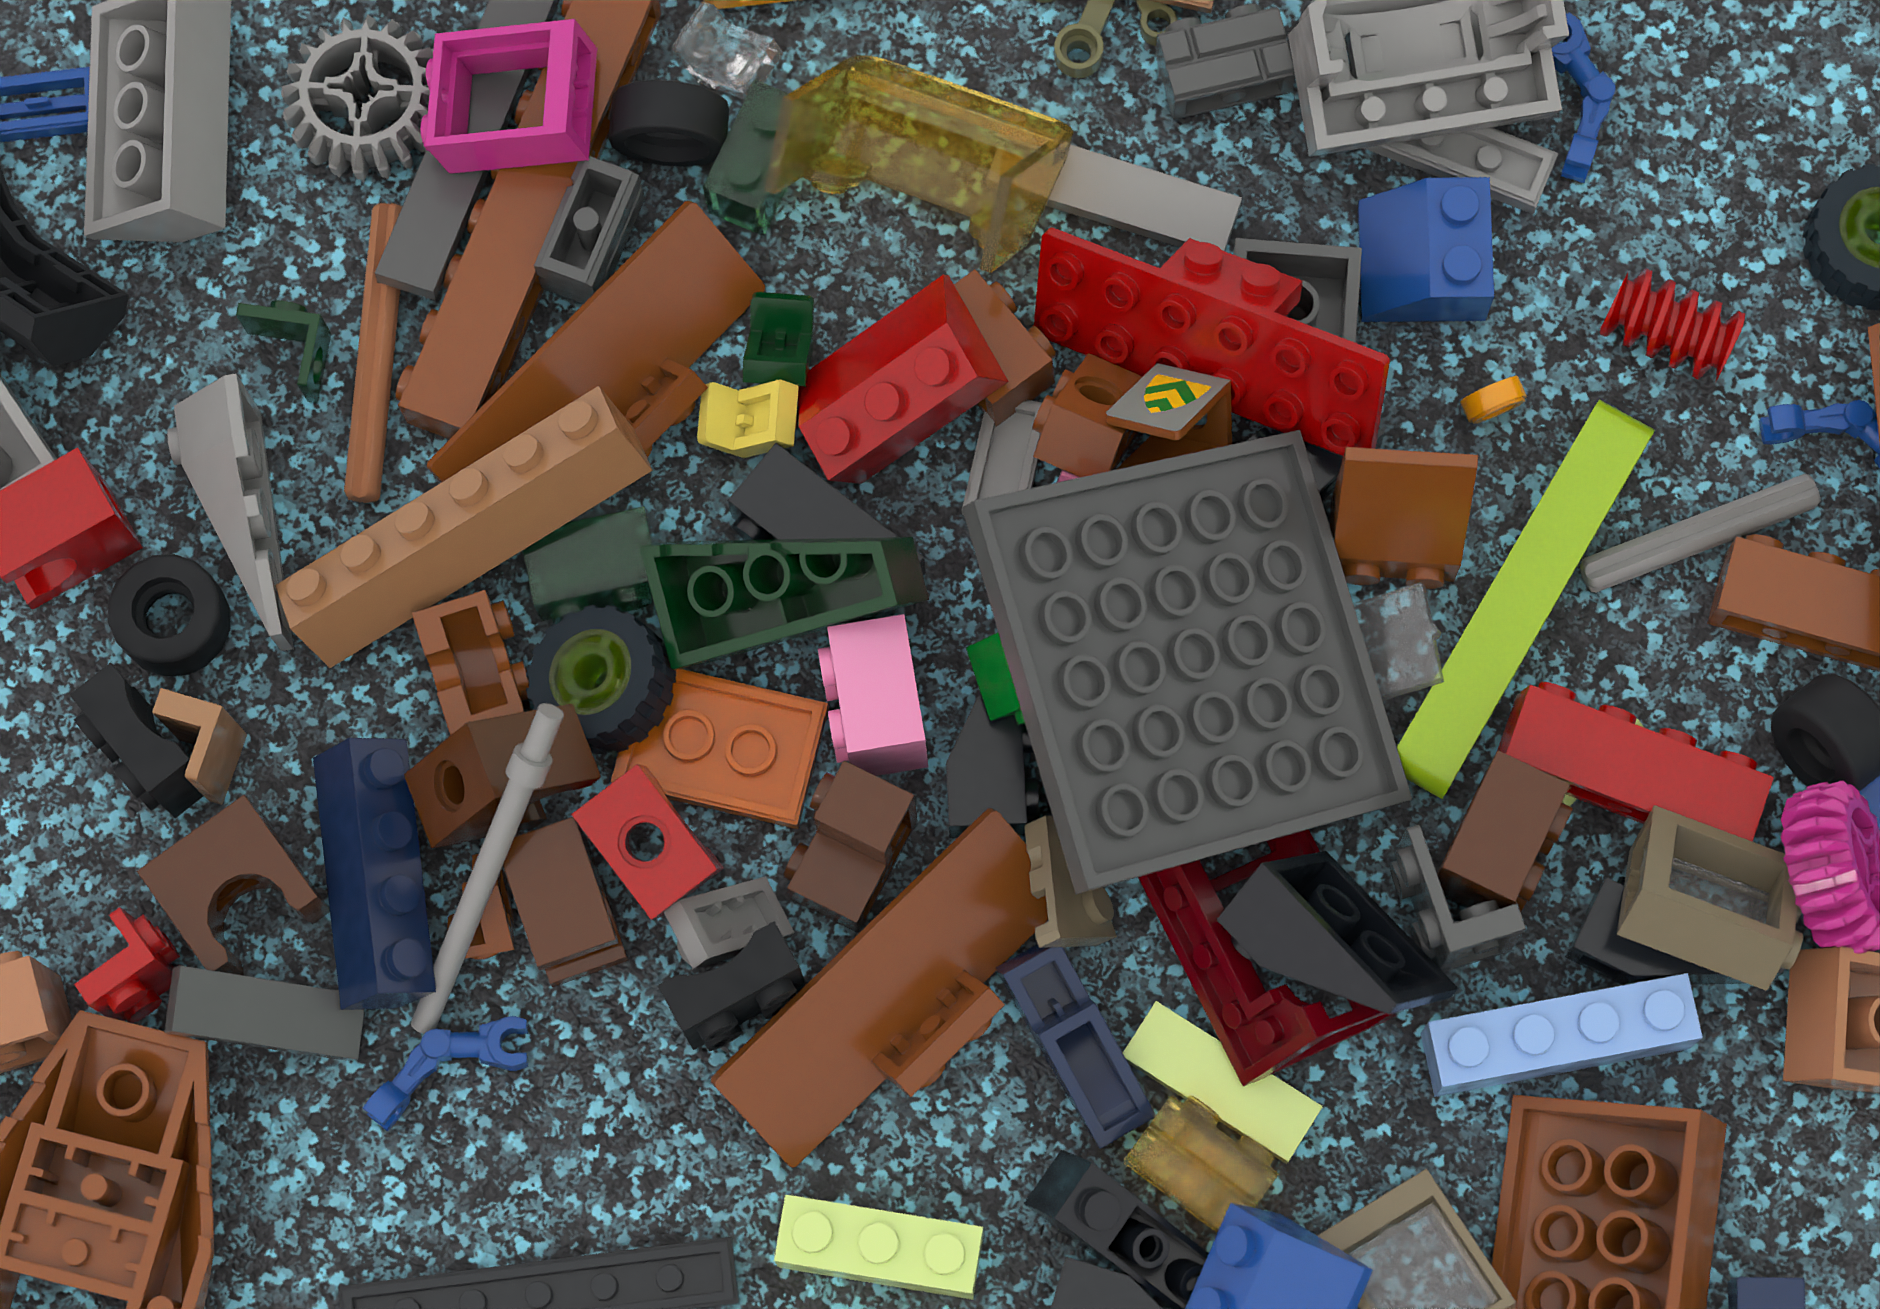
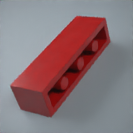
(1632, 767)

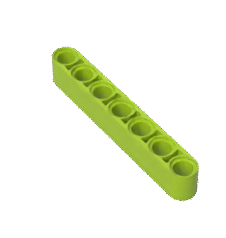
(1521, 597)

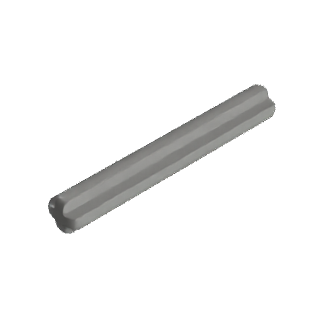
(1700, 533)

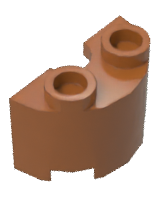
(472, 659)

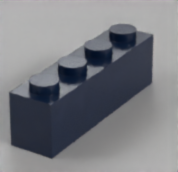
(373, 874)

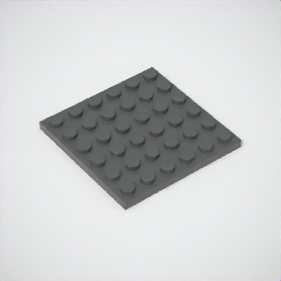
(1185, 657)

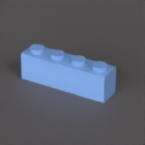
(1561, 1035)

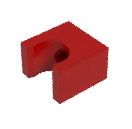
(60, 529)
(684, 859)

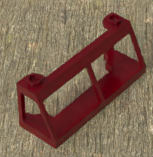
(1256, 1027)

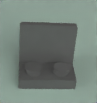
(1483, 927)

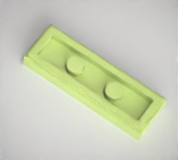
(1198, 1066)

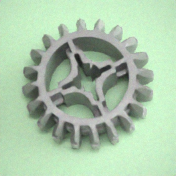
(319, 89)

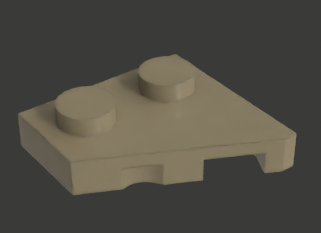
(1072, 917)

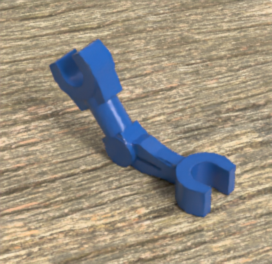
(1596, 91)
(1790, 422)
(442, 1045)

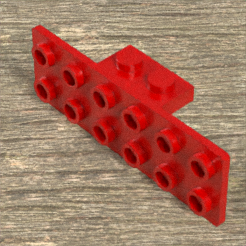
(1218, 320)

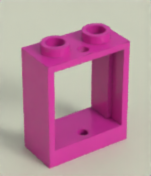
(568, 95)

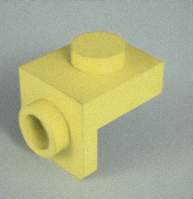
(748, 419)

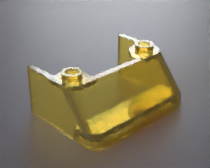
(924, 141)

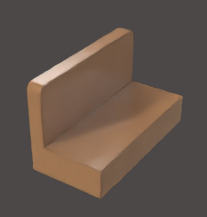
(215, 736)

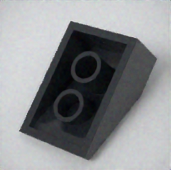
(1326, 931)

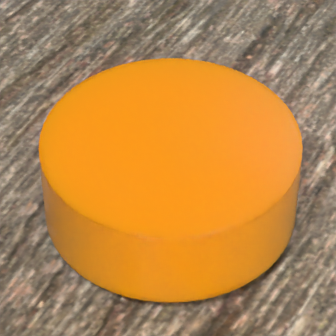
(1493, 400)

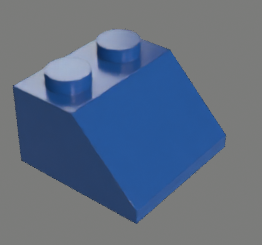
(1427, 252)
(1275, 1264)

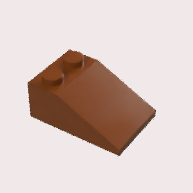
(1402, 514)

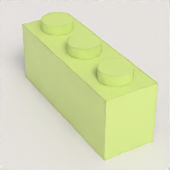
(879, 1247)

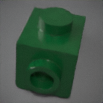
(779, 338)

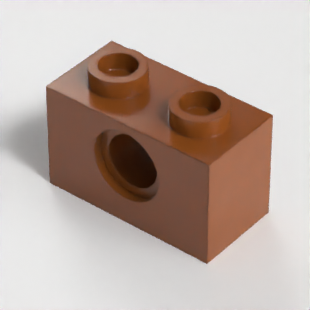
(1075, 419)

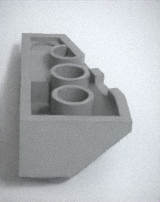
(226, 461)

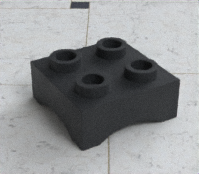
(124, 728)
(752, 983)

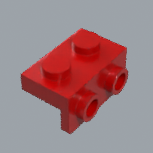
(134, 978)

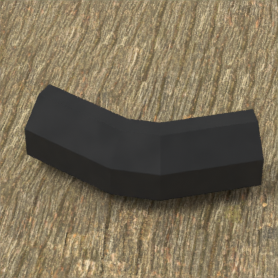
(49, 297)

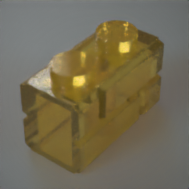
(1199, 1163)

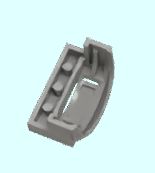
(1421, 68)

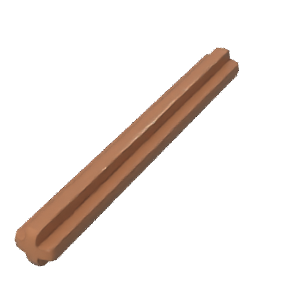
(373, 368)

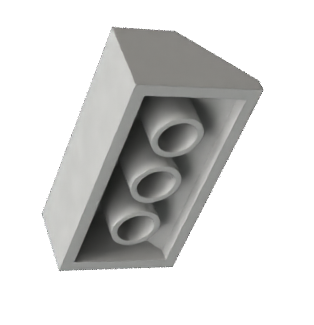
(157, 120)

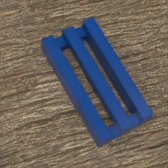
(48, 125)

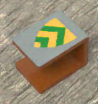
(1167, 407)

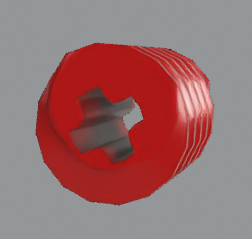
(1673, 324)

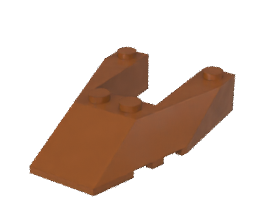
(111, 1168)

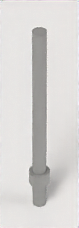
(526, 772)

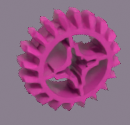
(1834, 864)

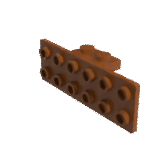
(627, 339)
(893, 996)

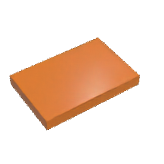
(733, 748)

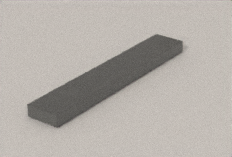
(440, 201)

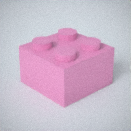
(878, 696)

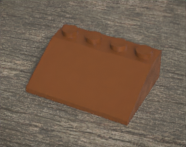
(1608, 1205)

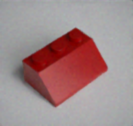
(896, 384)

